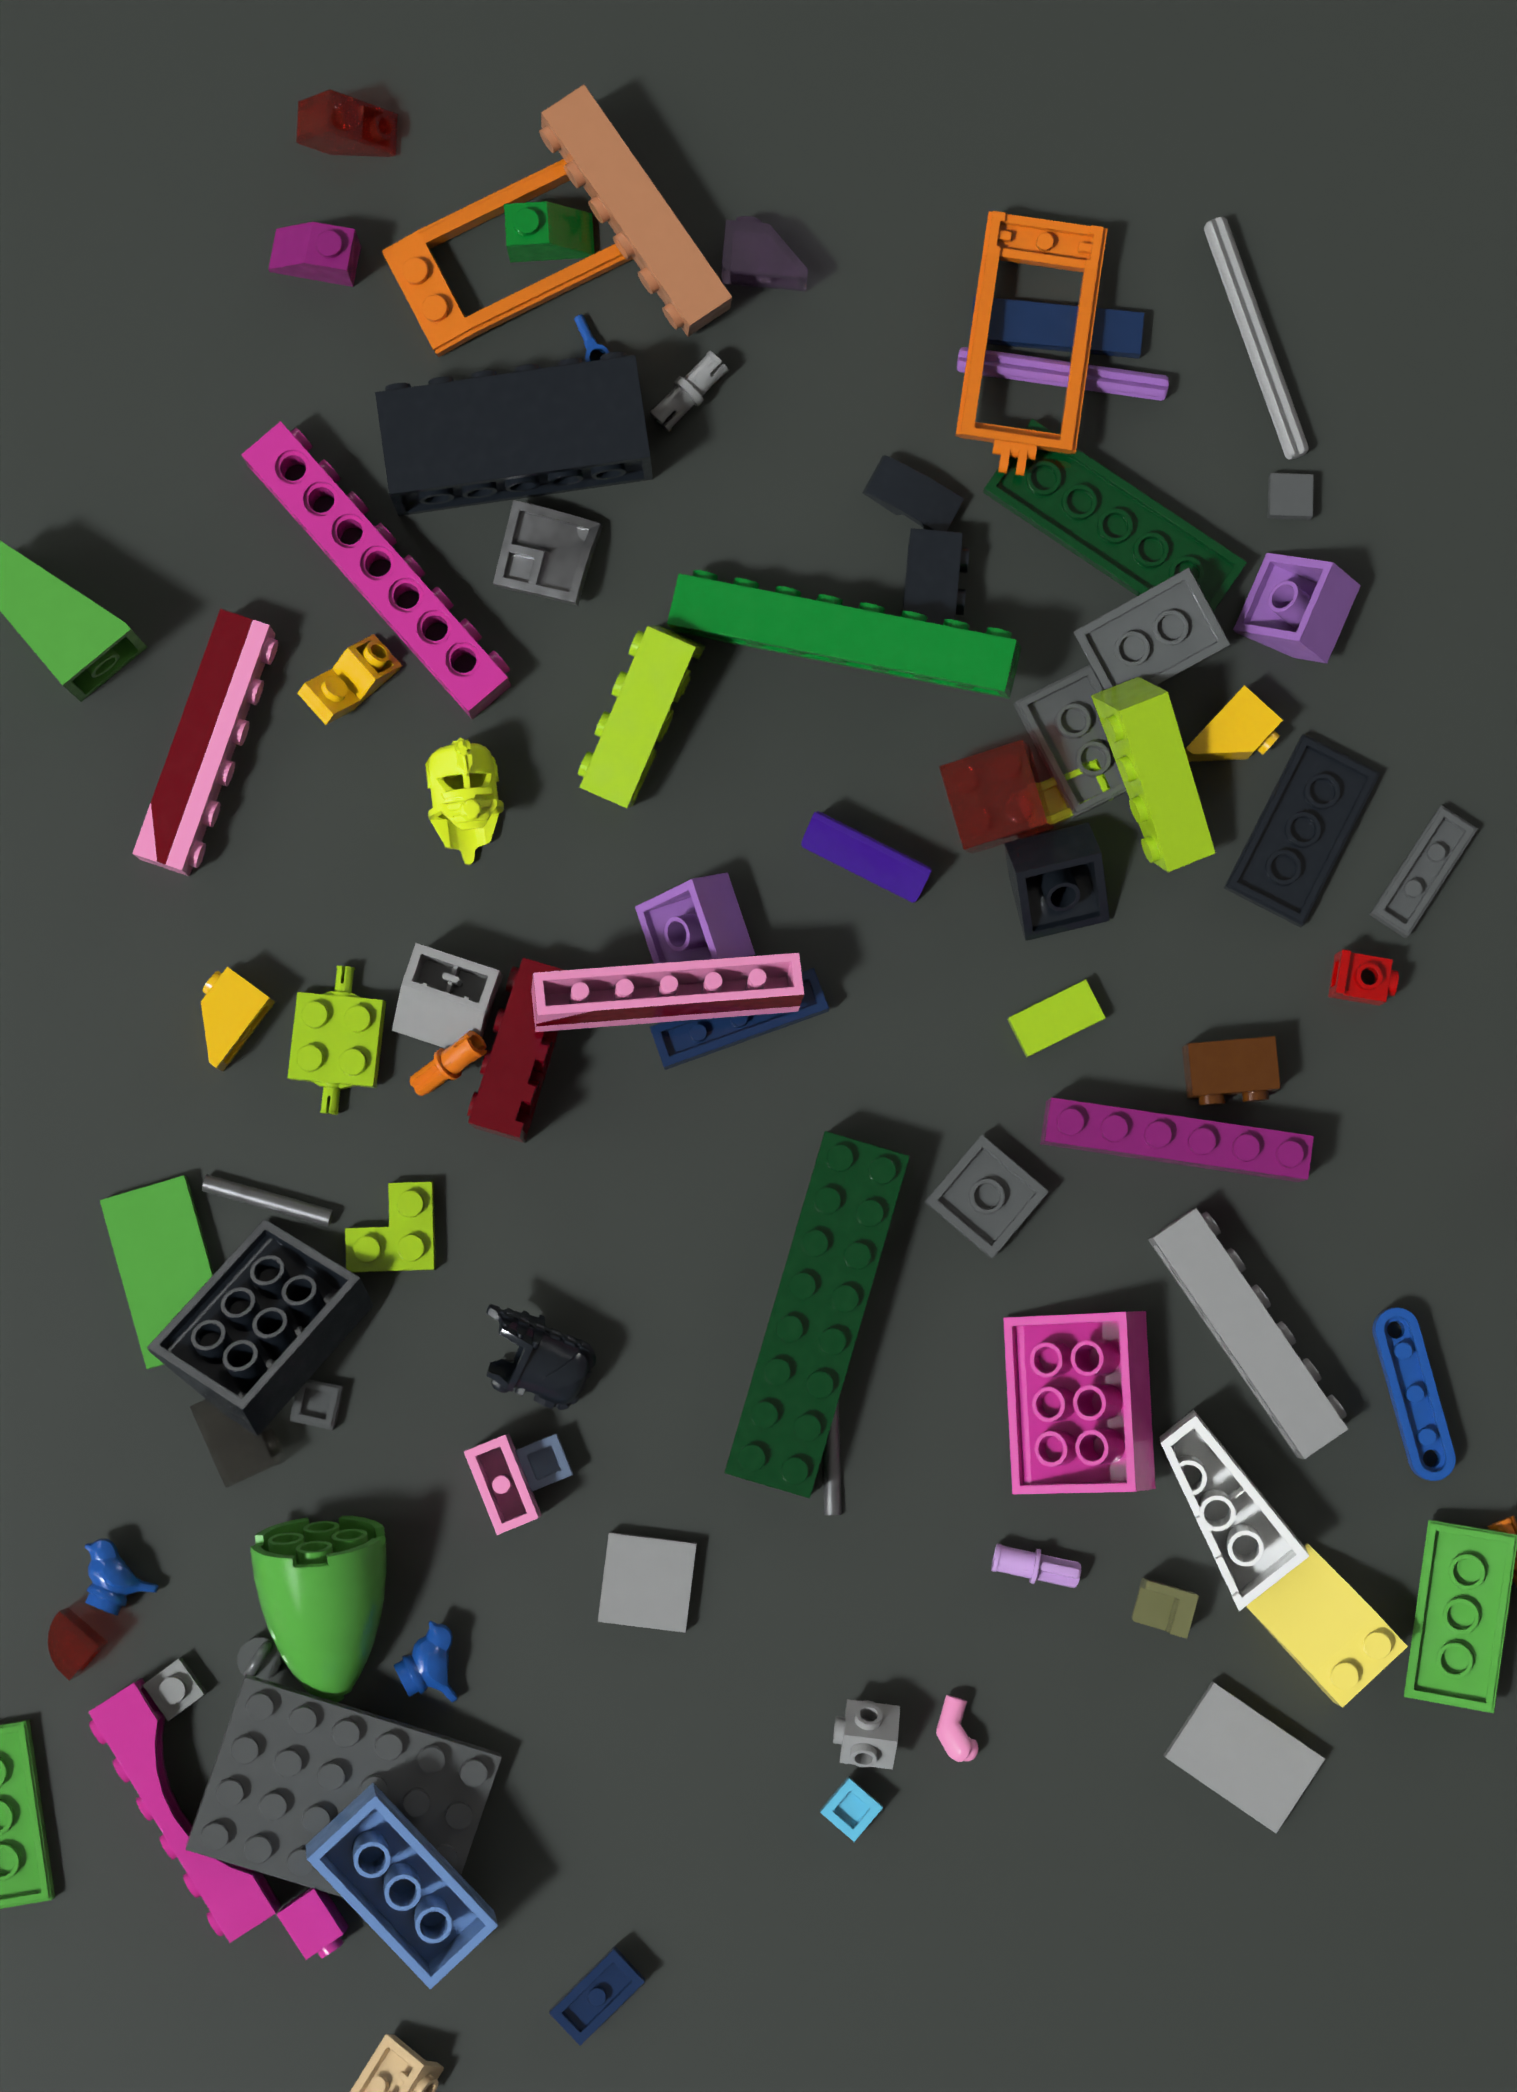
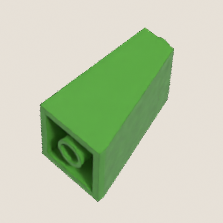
(62, 626)

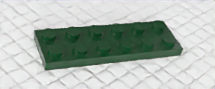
(1112, 523)

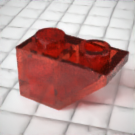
(346, 126)

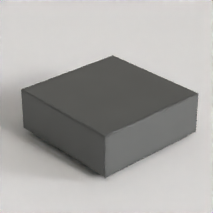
(1290, 496)
(317, 1404)

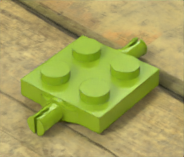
(337, 1040)

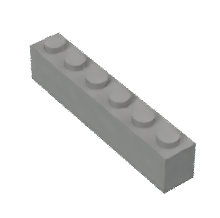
(1248, 1333)

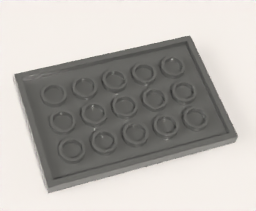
(304, 1758)

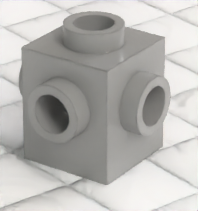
(868, 1734)

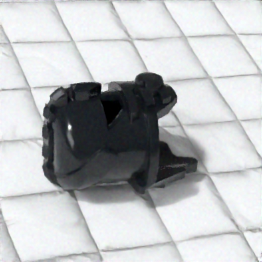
(545, 1362)

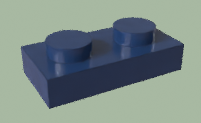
(597, 1996)

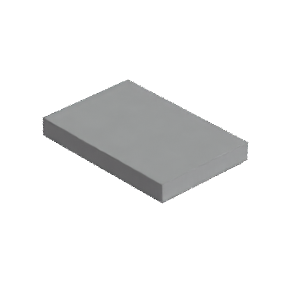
(1244, 1757)

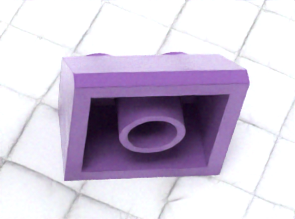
(1298, 606)
(695, 922)

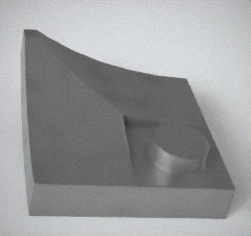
(546, 553)

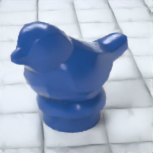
(111, 1578)
(428, 1663)

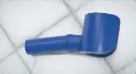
(589, 341)

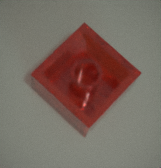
(996, 796)

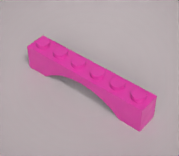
(134, 1733)

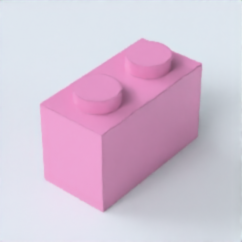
(502, 1484)

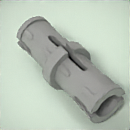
(689, 391)

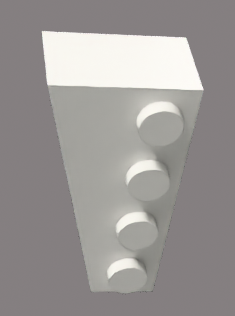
(1237, 1521)

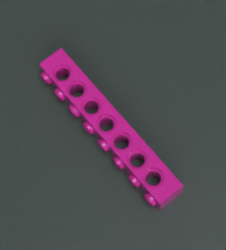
(270, 460)

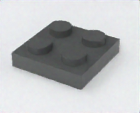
(986, 1196)

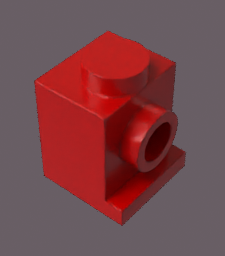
(1347, 981)

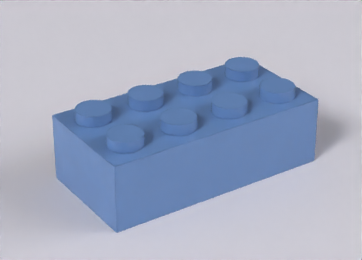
(401, 1885)

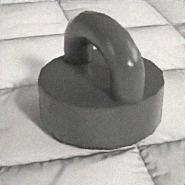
(259, 1658)

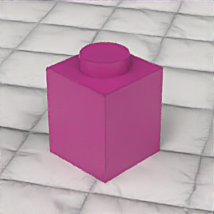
(313, 1923)

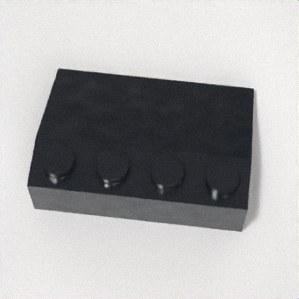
(262, 1326)

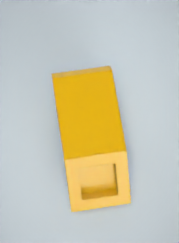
(351, 680)

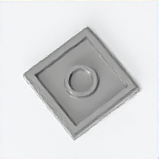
(647, 1582)

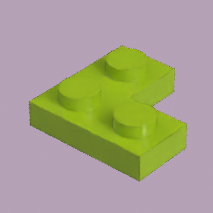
(407, 1241)

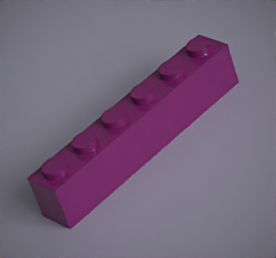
(1177, 1140)

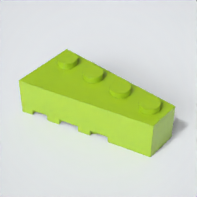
(639, 714)
(1155, 772)

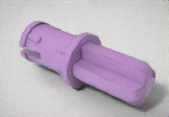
(1036, 1566)

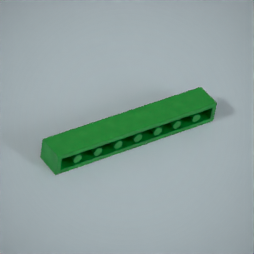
(844, 634)

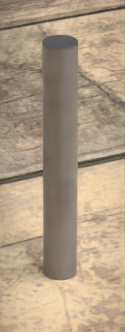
(267, 1200)
(832, 1469)

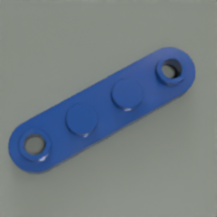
(1414, 1394)

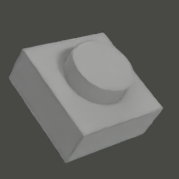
(174, 1688)

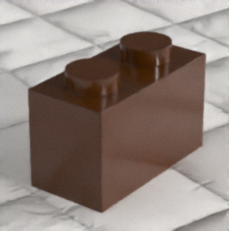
(1231, 1068)

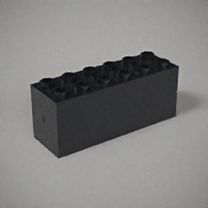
(514, 434)

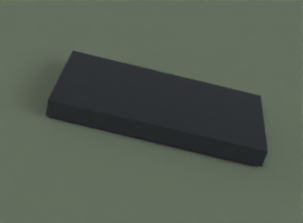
(1301, 830)

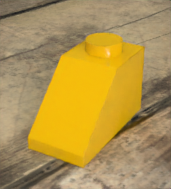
(1236, 730)
(230, 1014)

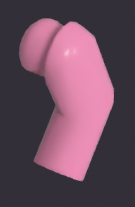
(952, 1734)

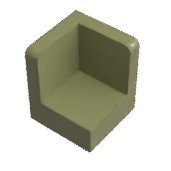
(1165, 1607)

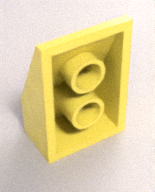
(1327, 1628)

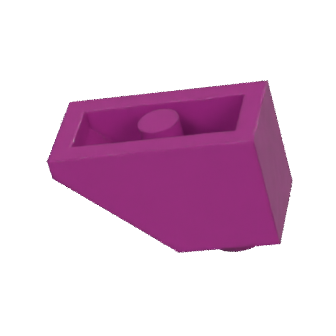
(316, 252)

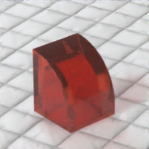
(72, 1643)

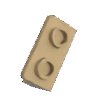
(397, 2069)

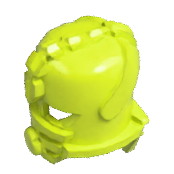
(463, 796)

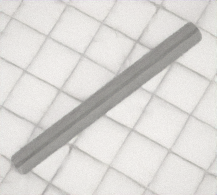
(1256, 338)

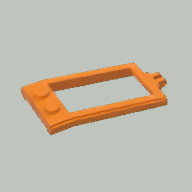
(1044, 245)
(430, 292)

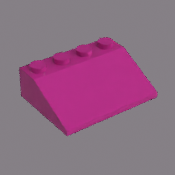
(1079, 1403)

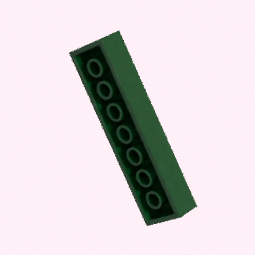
(816, 1314)

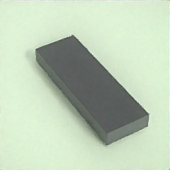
(1423, 871)

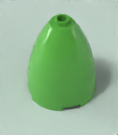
(322, 1597)

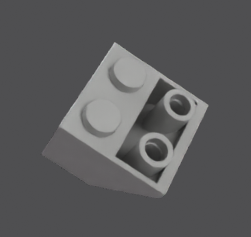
(444, 997)

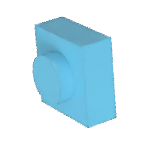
(851, 1809)

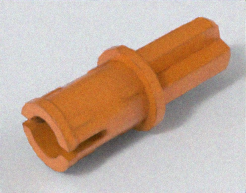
(448, 1063)

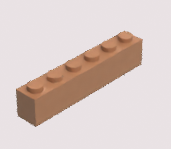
(635, 211)

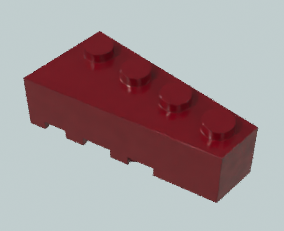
(516, 1064)

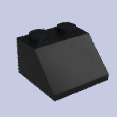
(1057, 881)

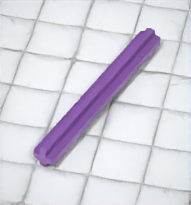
(1056, 373)

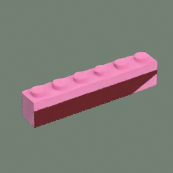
(206, 742)
(667, 992)

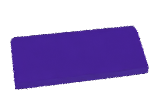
(865, 857)

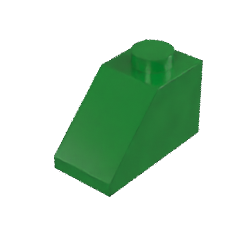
(547, 232)

